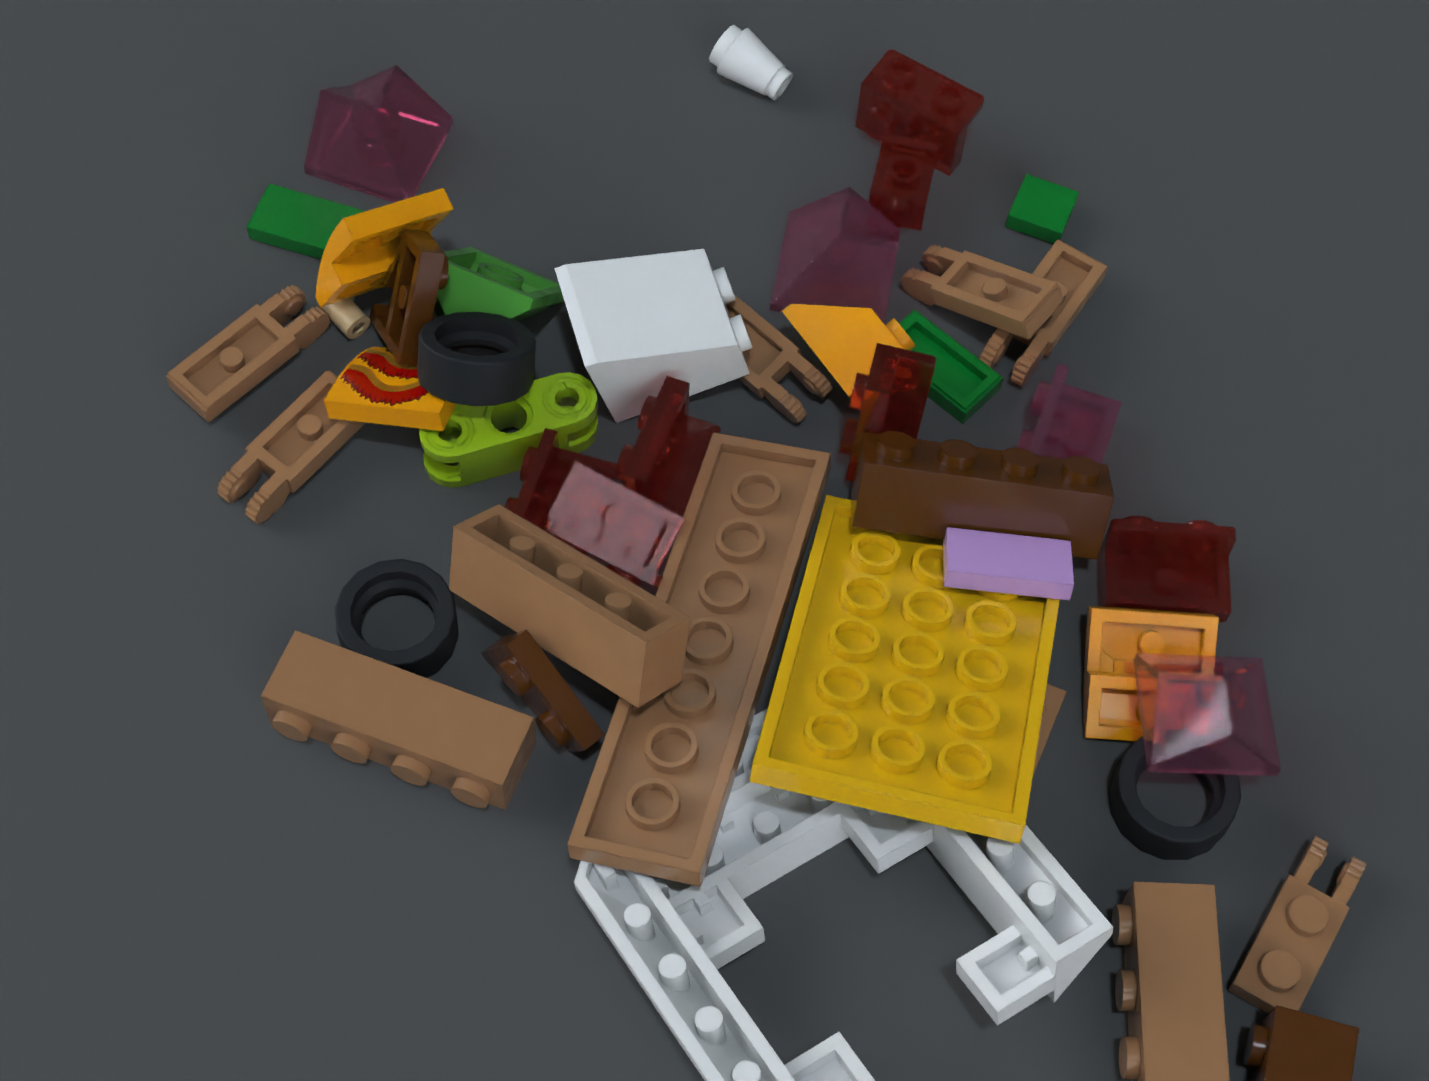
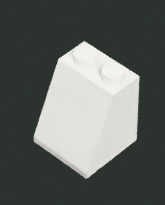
(653, 321)

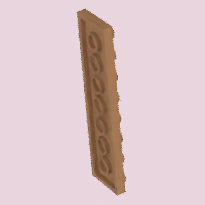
(733, 571)

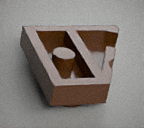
(415, 277)
(544, 691)

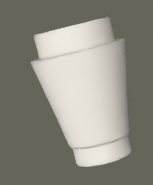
(750, 63)

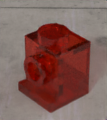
(903, 179)

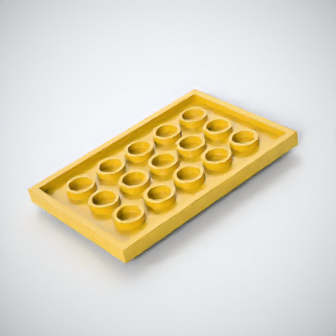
(907, 686)

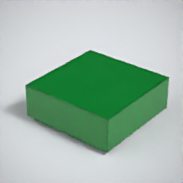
(1042, 209)

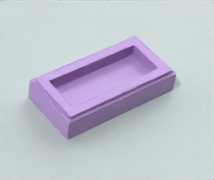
(1008, 563)

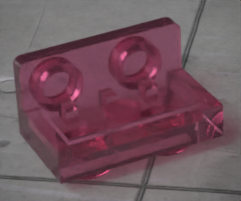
(1069, 420)

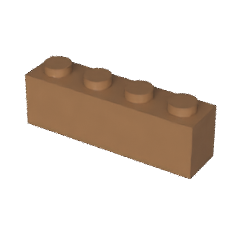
(569, 604)
(399, 721)
(1170, 984)

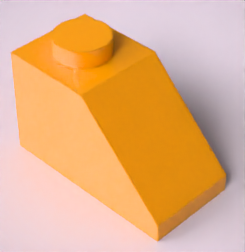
(845, 337)

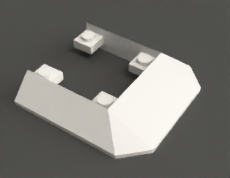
(683, 932)

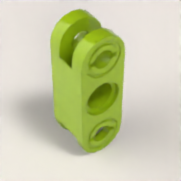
(483, 452)

